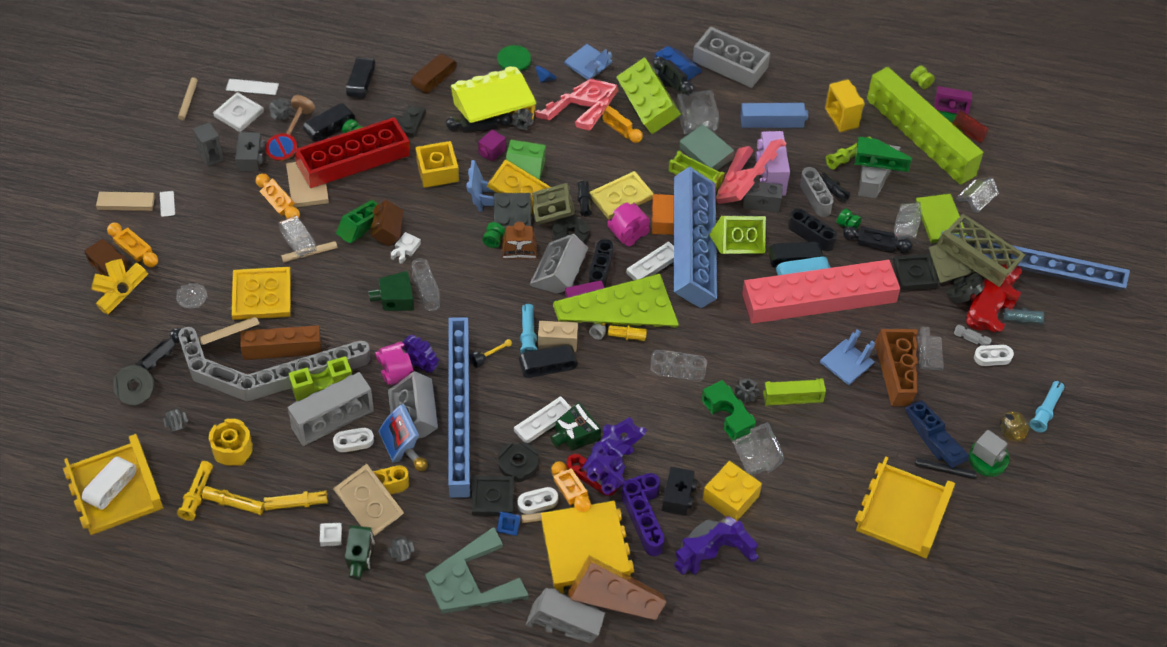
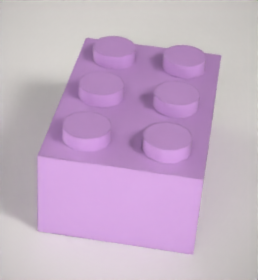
(778, 169)

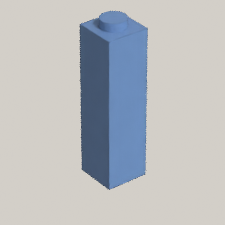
(773, 115)

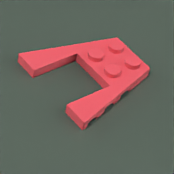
(591, 94)
(739, 182)

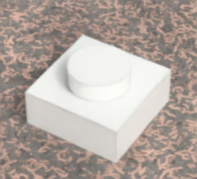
(330, 534)

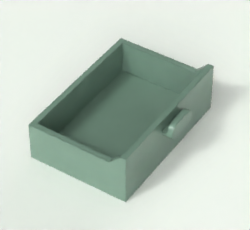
(707, 148)

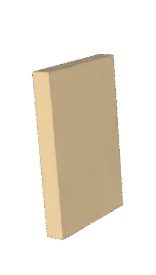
(301, 192)
(228, 330)
(368, 500)

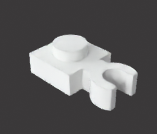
(405, 245)

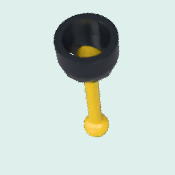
(478, 358)

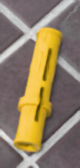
(223, 498)
(288, 501)

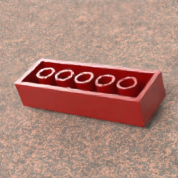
(352, 152)

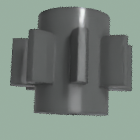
(280, 109)
(522, 119)
(746, 390)
(175, 419)
(401, 549)

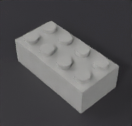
(731, 57)
(330, 408)

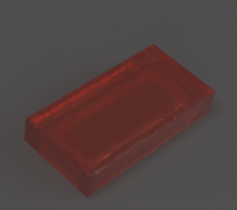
(970, 126)

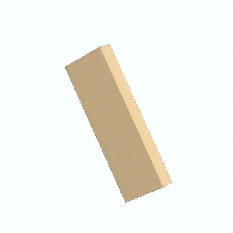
(125, 201)

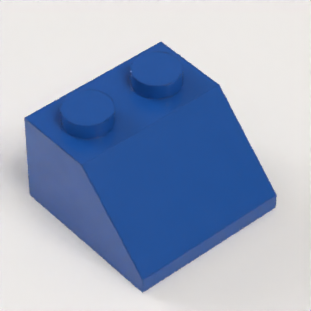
(680, 61)

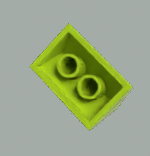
(740, 234)

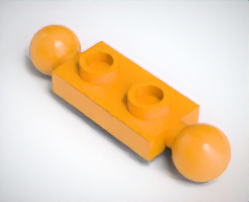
(621, 125)
(276, 196)
(132, 244)
(570, 486)

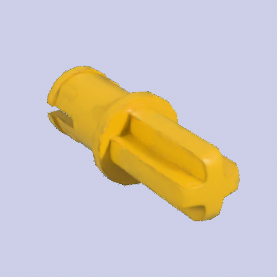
(627, 332)

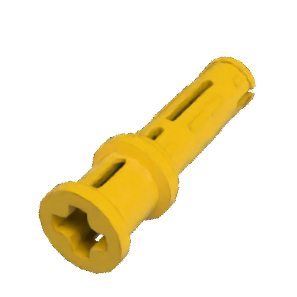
(193, 497)

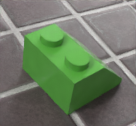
(527, 156)

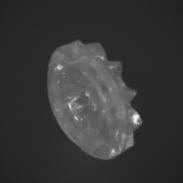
(194, 300)

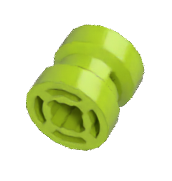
(922, 77)

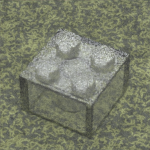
(697, 110)

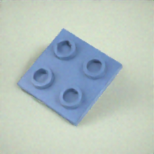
(589, 61)
(477, 186)
(848, 361)

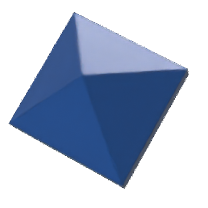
(544, 75)
(508, 523)

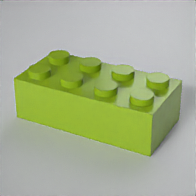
(648, 95)

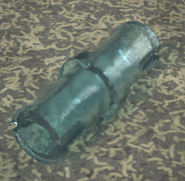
(1024, 315)

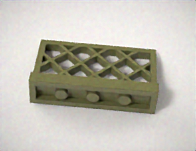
(975, 257)

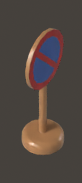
(282, 145)

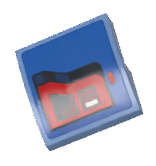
(398, 433)

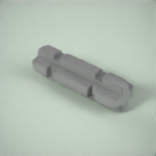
(972, 336)

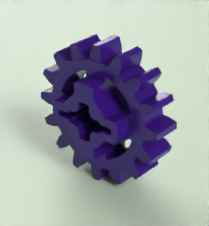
(420, 353)

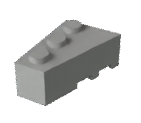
(873, 179)
(566, 615)

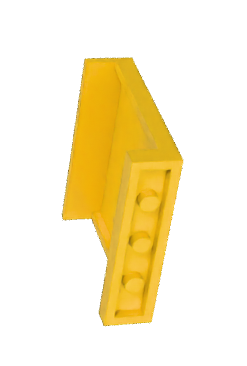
(133, 501)
(903, 509)
(576, 535)

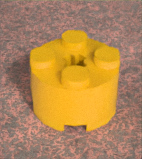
(231, 442)

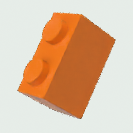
(663, 214)

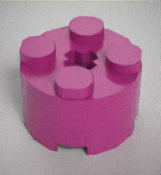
(629, 223)
(394, 362)

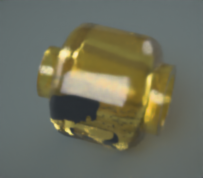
(1014, 426)

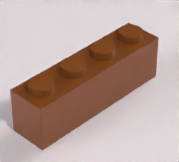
(280, 342)

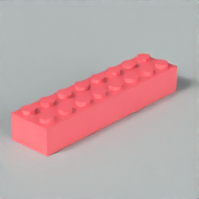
(820, 291)

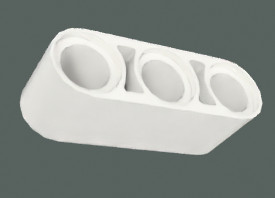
(109, 482)

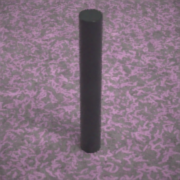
(945, 468)

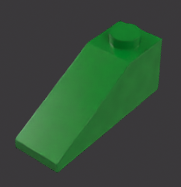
(877, 154)
(357, 222)

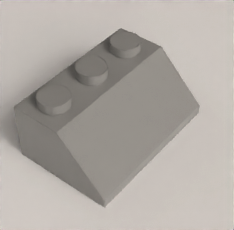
(559, 264)
(418, 397)

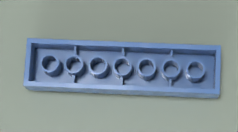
(693, 248)

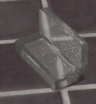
(979, 193)
(930, 350)

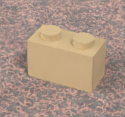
(557, 334)

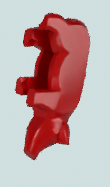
(987, 304)

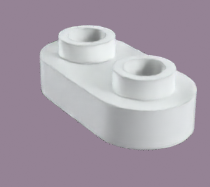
(992, 355)
(353, 439)
(537, 500)

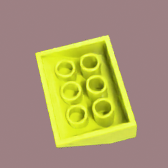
(492, 94)

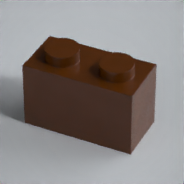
(387, 223)
(103, 253)

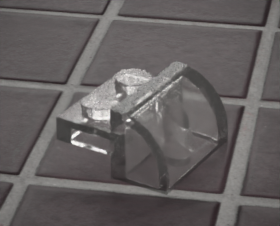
(759, 450)

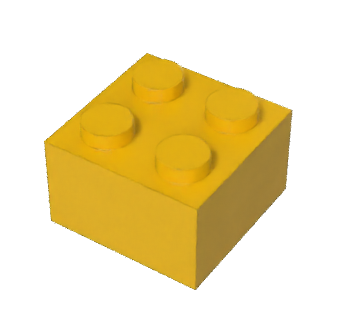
(844, 105)
(437, 164)
(732, 491)

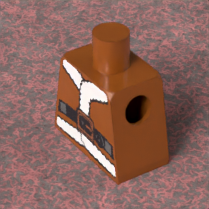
(519, 242)

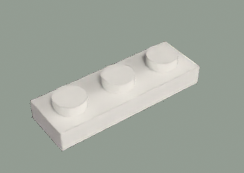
(652, 263)
(541, 420)

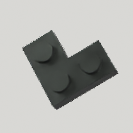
(410, 121)

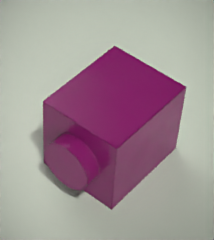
(492, 145)

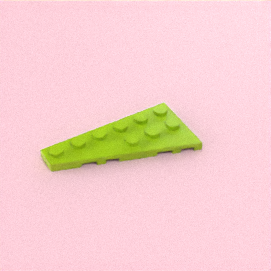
(628, 303)

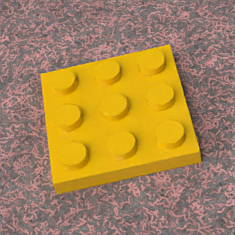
(261, 293)

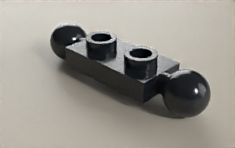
(673, 75)
(454, 123)
(877, 239)
(160, 350)

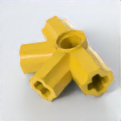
(109, 284)

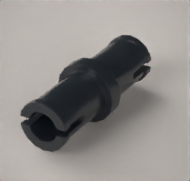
(835, 188)
(584, 198)

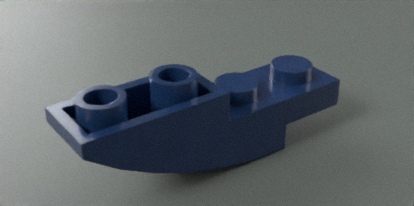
(934, 435)

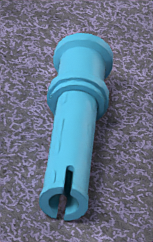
(528, 336)
(1045, 412)

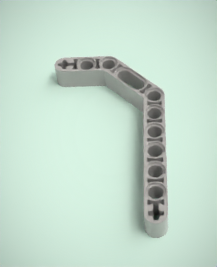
(356, 353)

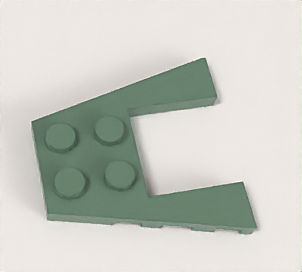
(455, 587)

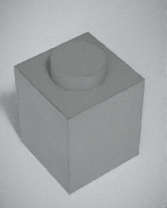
(990, 448)

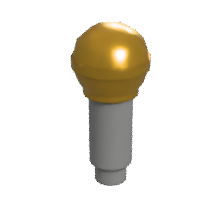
(420, 463)

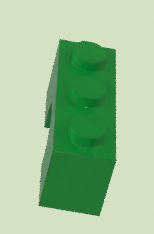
(721, 398)

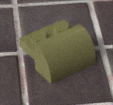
(552, 204)

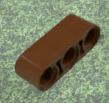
(434, 73)

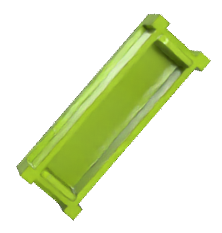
(682, 162)
(794, 392)

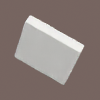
(238, 112)

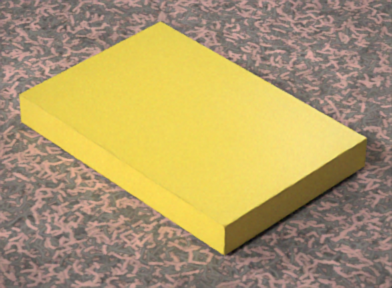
(620, 191)

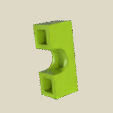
(305, 383)

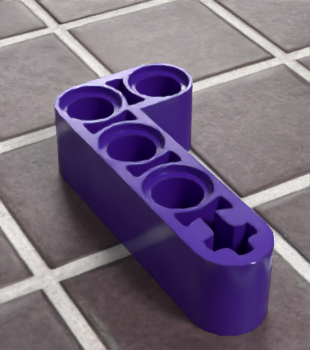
(645, 516)

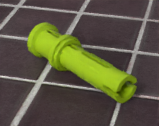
(841, 156)

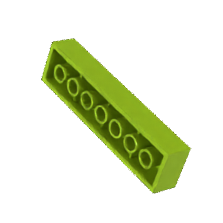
(924, 125)

